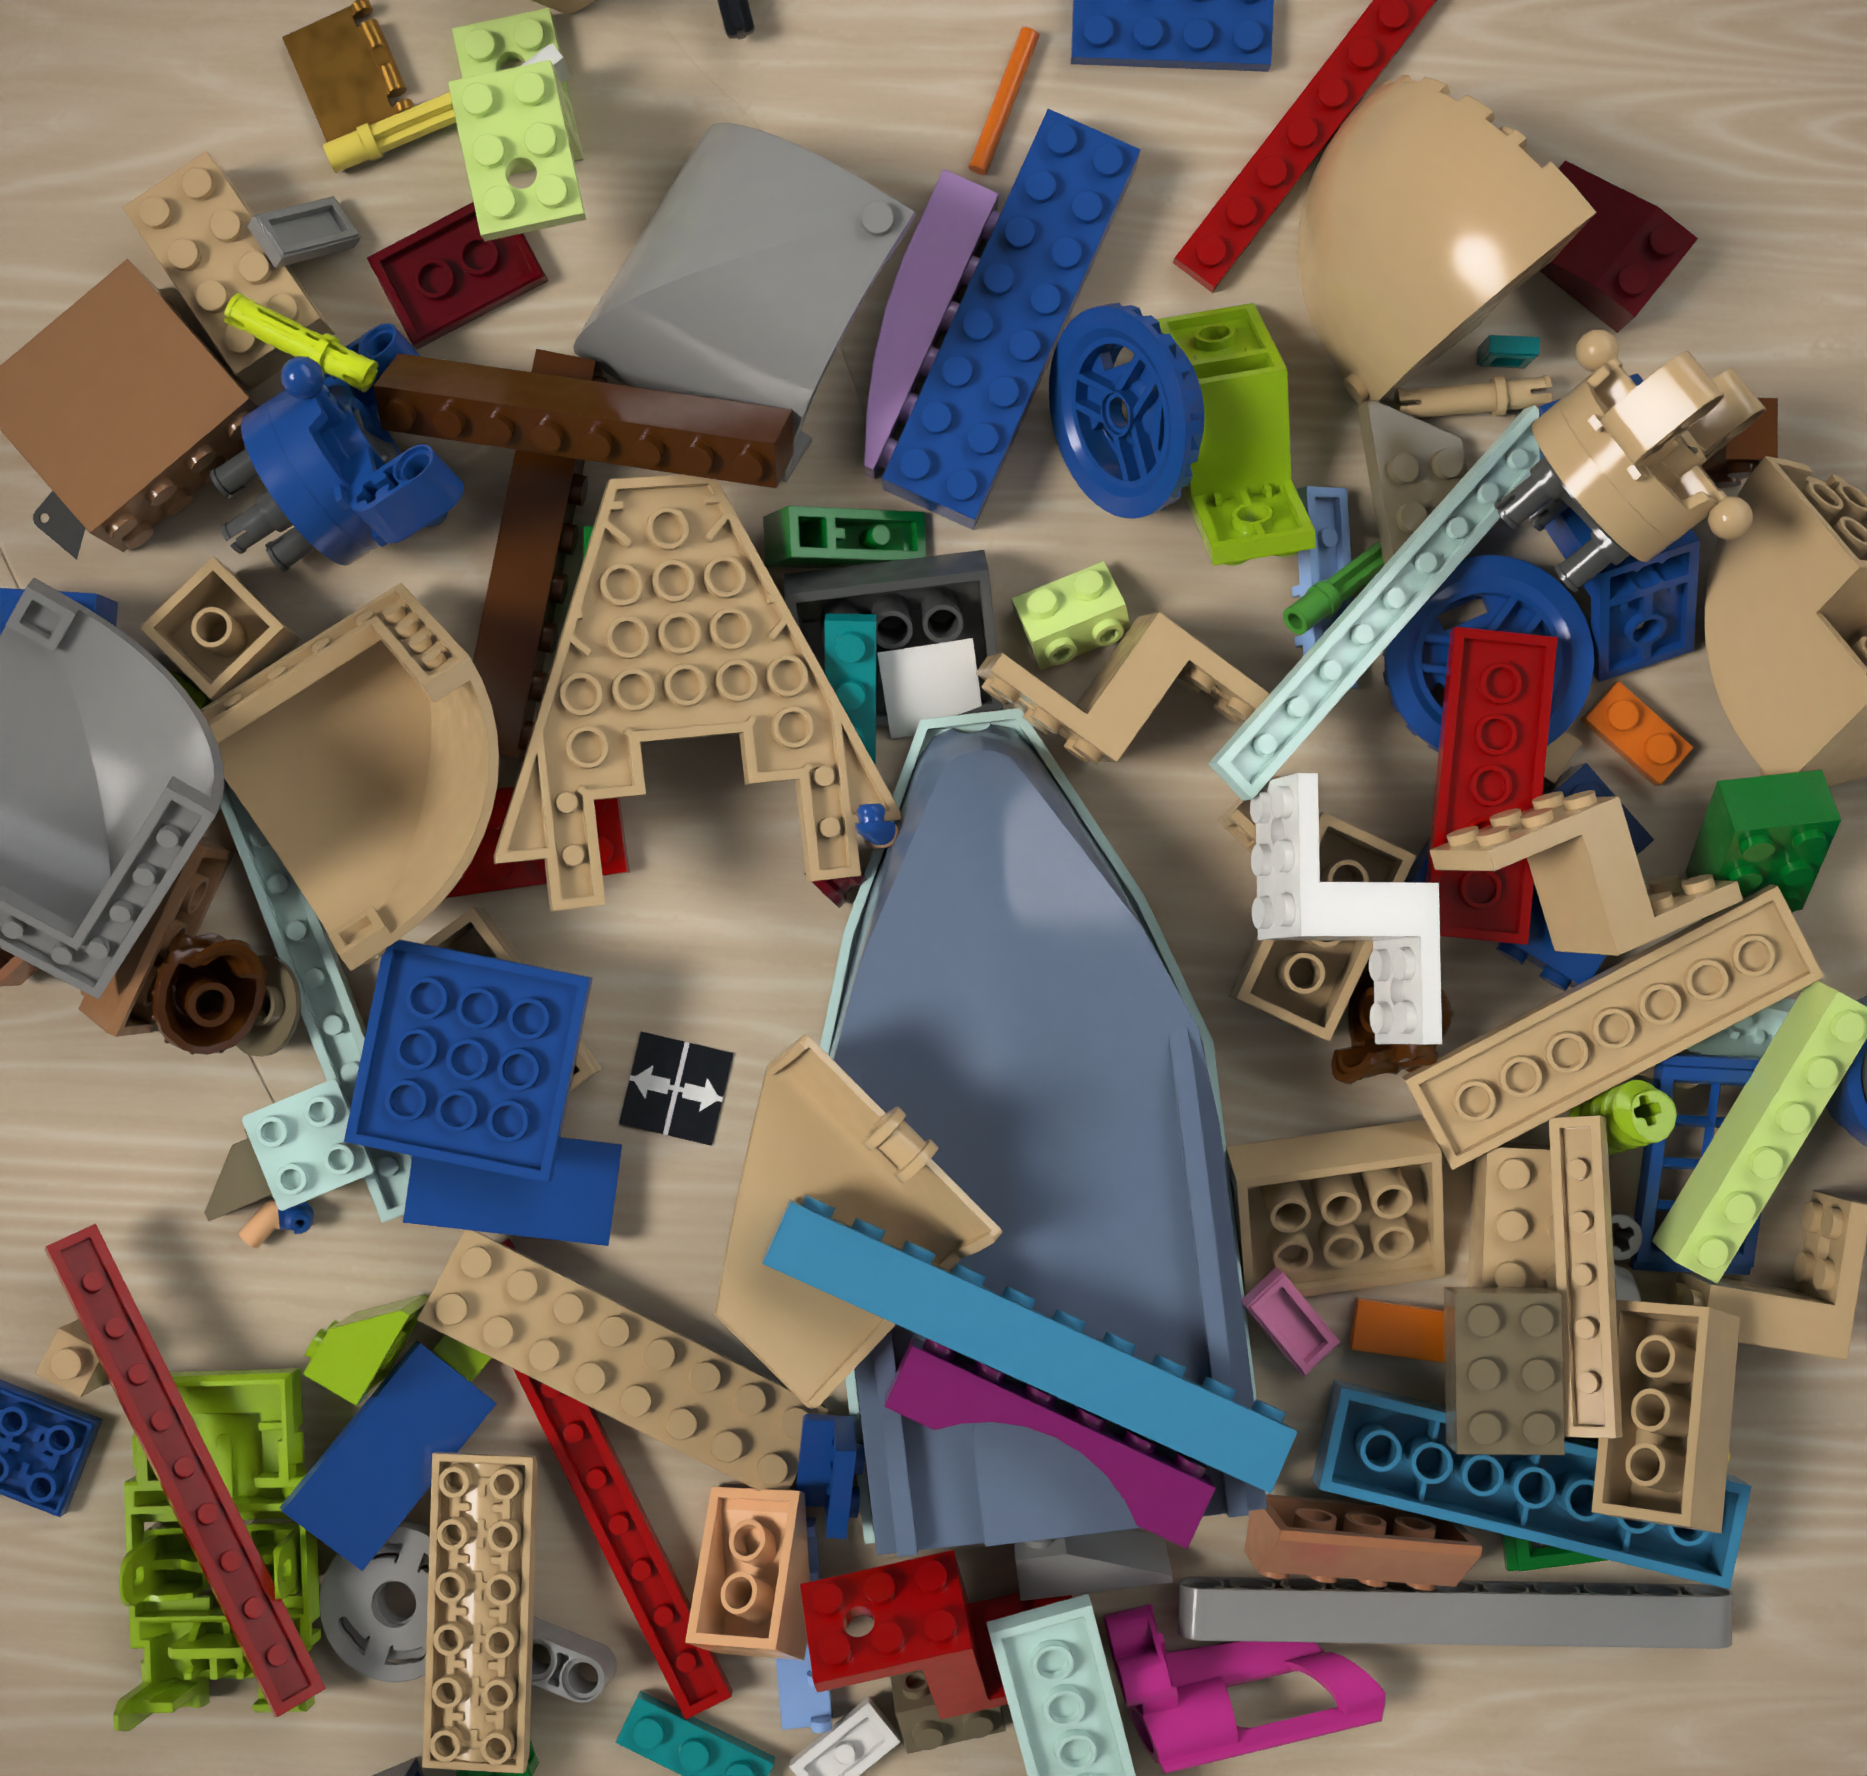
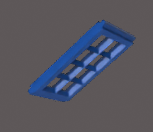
(1694, 1070)

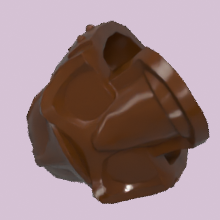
(208, 992)
(1369, 1059)

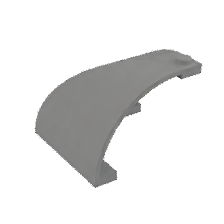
(745, 276)
(98, 787)

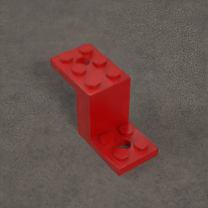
(918, 1624)

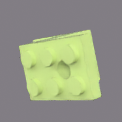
(516, 125)

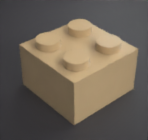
(218, 630)

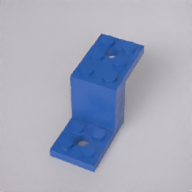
(1633, 593)

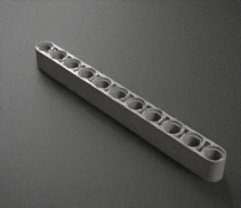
(1456, 1615)

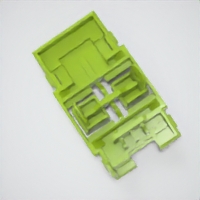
(257, 1446)

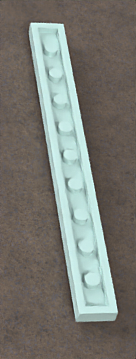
(1377, 613)
(325, 993)

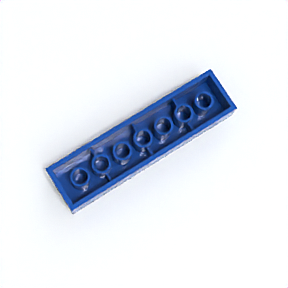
(1010, 319)

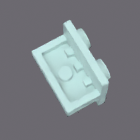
(304, 1144)

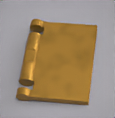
(347, 70)

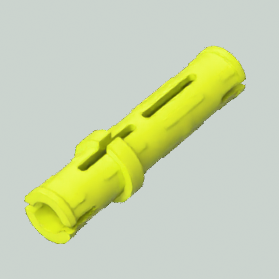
(301, 341)

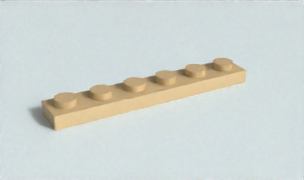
(1585, 1276)

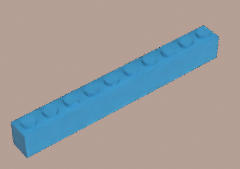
(1030, 1345)

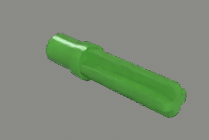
(1327, 596)

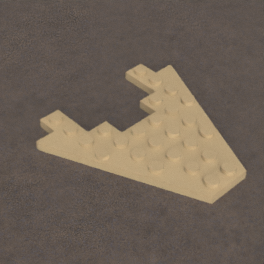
(674, 642)

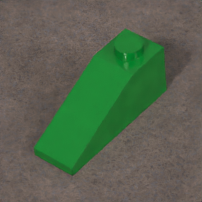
(841, 536)

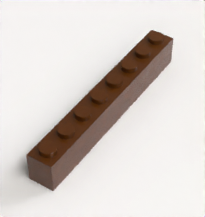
(586, 420)
(528, 574)

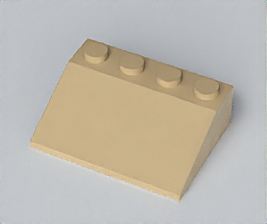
(1340, 1208)

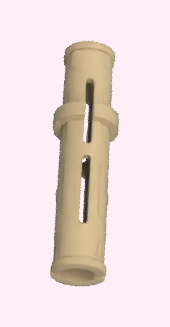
(1475, 398)

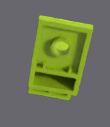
(1243, 467)

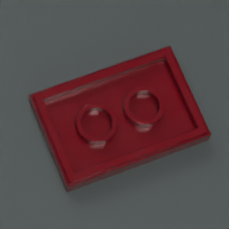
(452, 275)

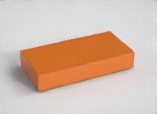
(1398, 1330)

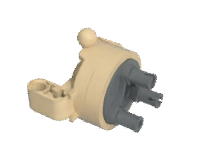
(1634, 458)

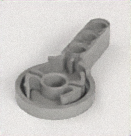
(394, 1637)

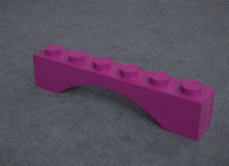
(946, 1391)

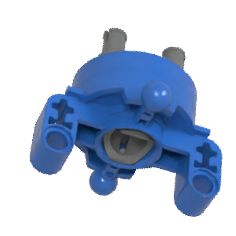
(333, 467)

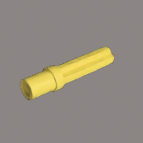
(375, 139)

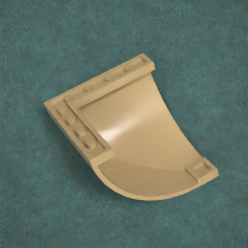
(366, 768)

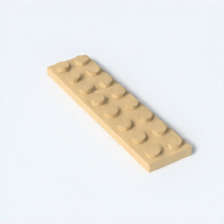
(1613, 1026)
(618, 1362)

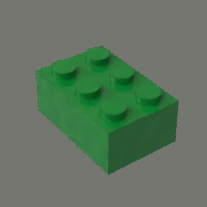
(1767, 833)

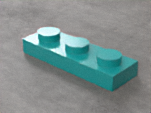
(852, 670)
(689, 1744)

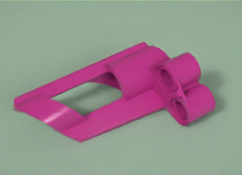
(1184, 1702)

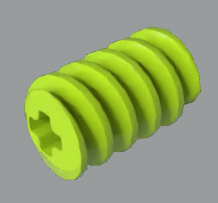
(1634, 1114)

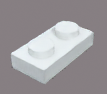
(850, 1746)

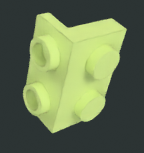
(1072, 615)

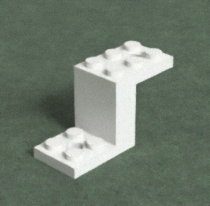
(1394, 915)

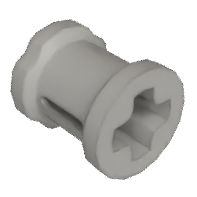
(1627, 1237)

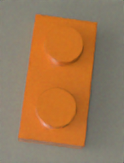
(1636, 733)

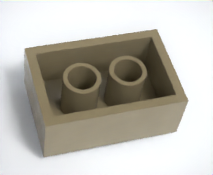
(1504, 1370)

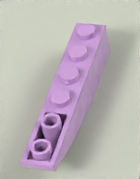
(924, 304)

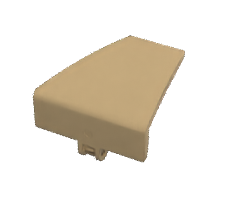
(834, 1143)

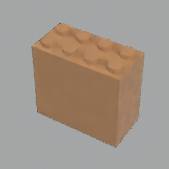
(122, 408)

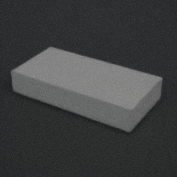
(304, 231)

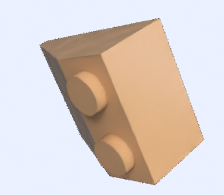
(752, 1575)

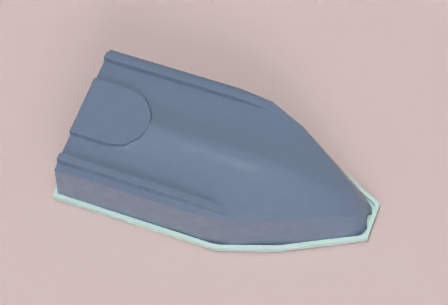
(1061, 1067)

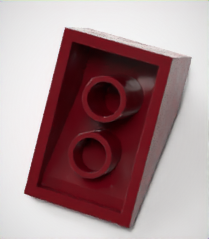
(1619, 252)

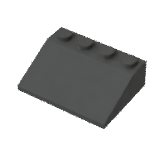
(914, 603)

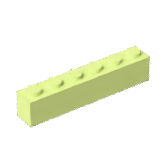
(1763, 1131)

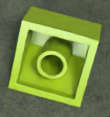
(362, 1348)

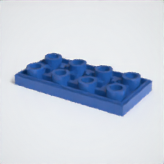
(569, 1208)
(42, 1448)
(385, 1455)

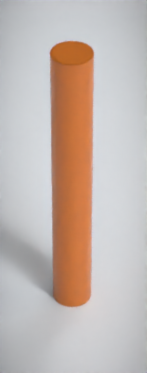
(1004, 100)

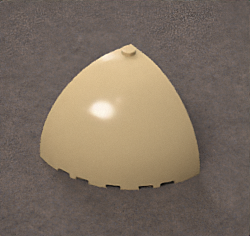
(1422, 230)
(1794, 623)

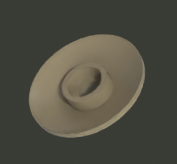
(278, 1011)

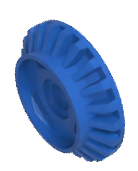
(1120, 464)
(1516, 601)

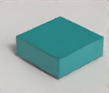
(1508, 351)

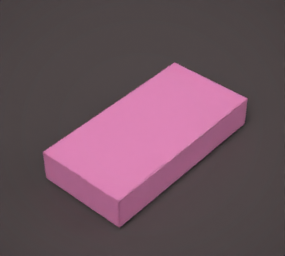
(1289, 1321)

